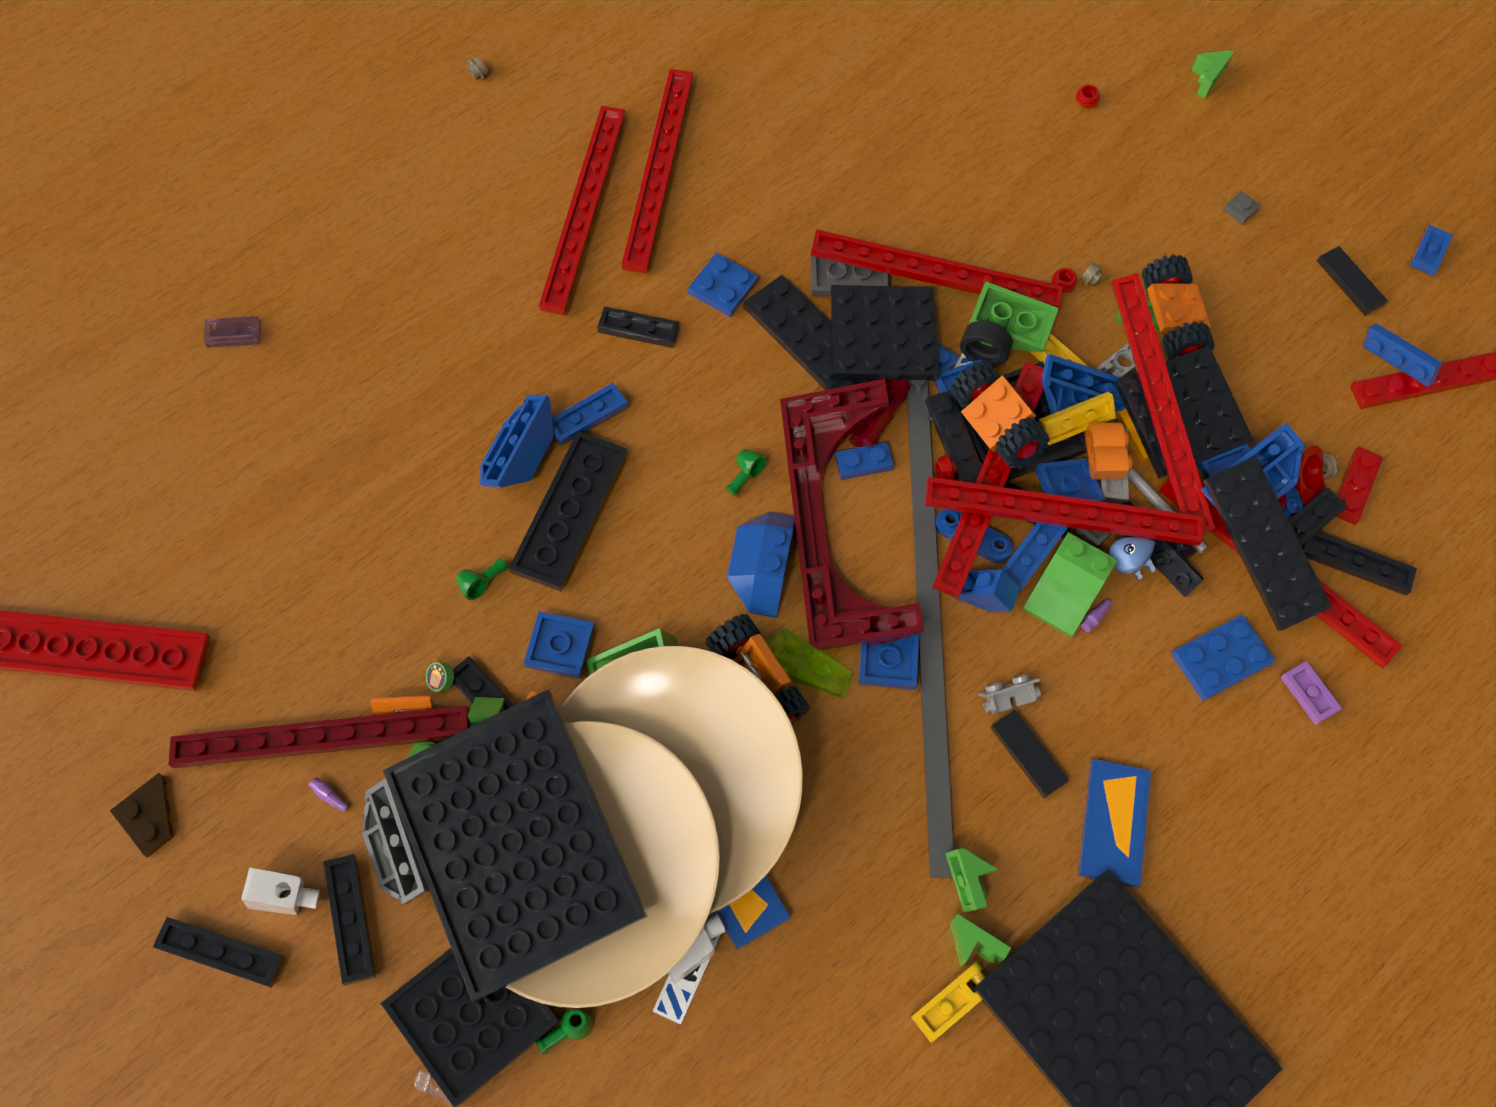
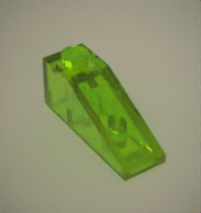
(809, 665)

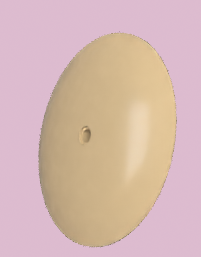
(725, 734)
(671, 857)

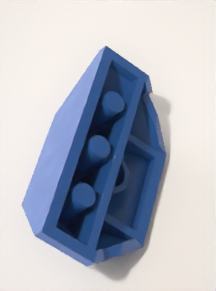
(1072, 383)
(519, 444)
(1278, 457)
(761, 562)

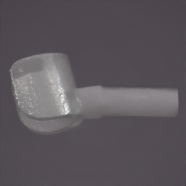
(424, 1084)

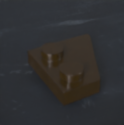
(146, 816)

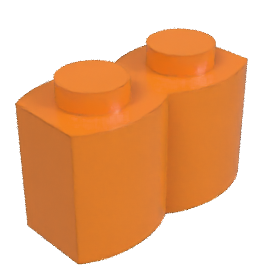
(1107, 451)

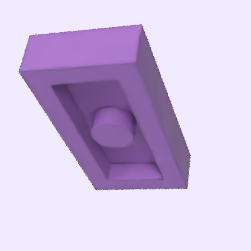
(1311, 693)

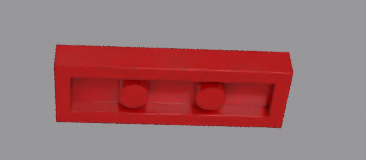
(1358, 483)

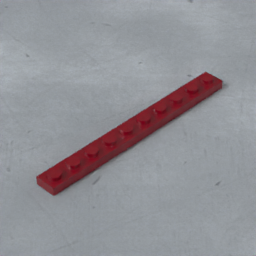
(317, 737)

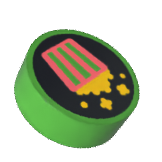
(439, 676)

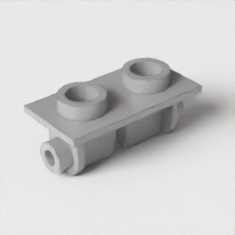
(999, 695)

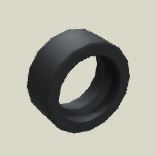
(988, 333)

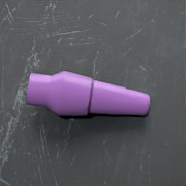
(1094, 617)
(326, 793)

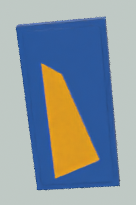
(1115, 822)
(753, 914)

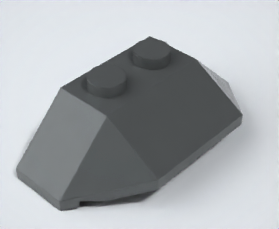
(390, 846)

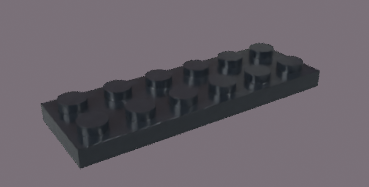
(798, 330)
(568, 511)
(1267, 544)

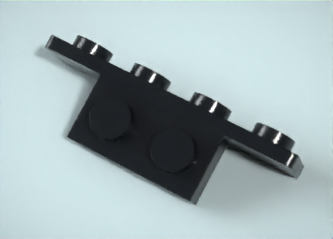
(1172, 562)

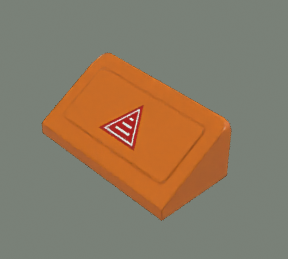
(391, 705)

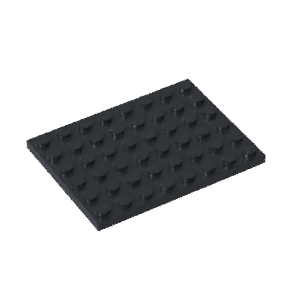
(513, 845)
(1122, 1012)

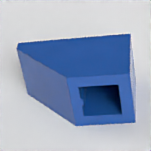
(990, 590)

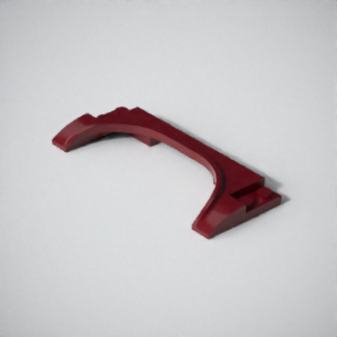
(812, 432)

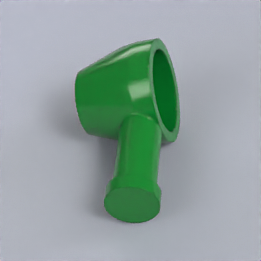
(751, 466)
(474, 584)
(567, 1030)

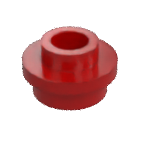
(1088, 96)
(1066, 275)
(945, 468)

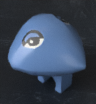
(1132, 555)

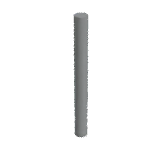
(1156, 499)

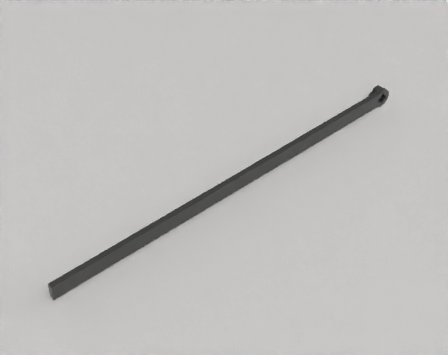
(930, 641)

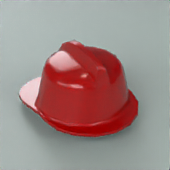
(1310, 476)

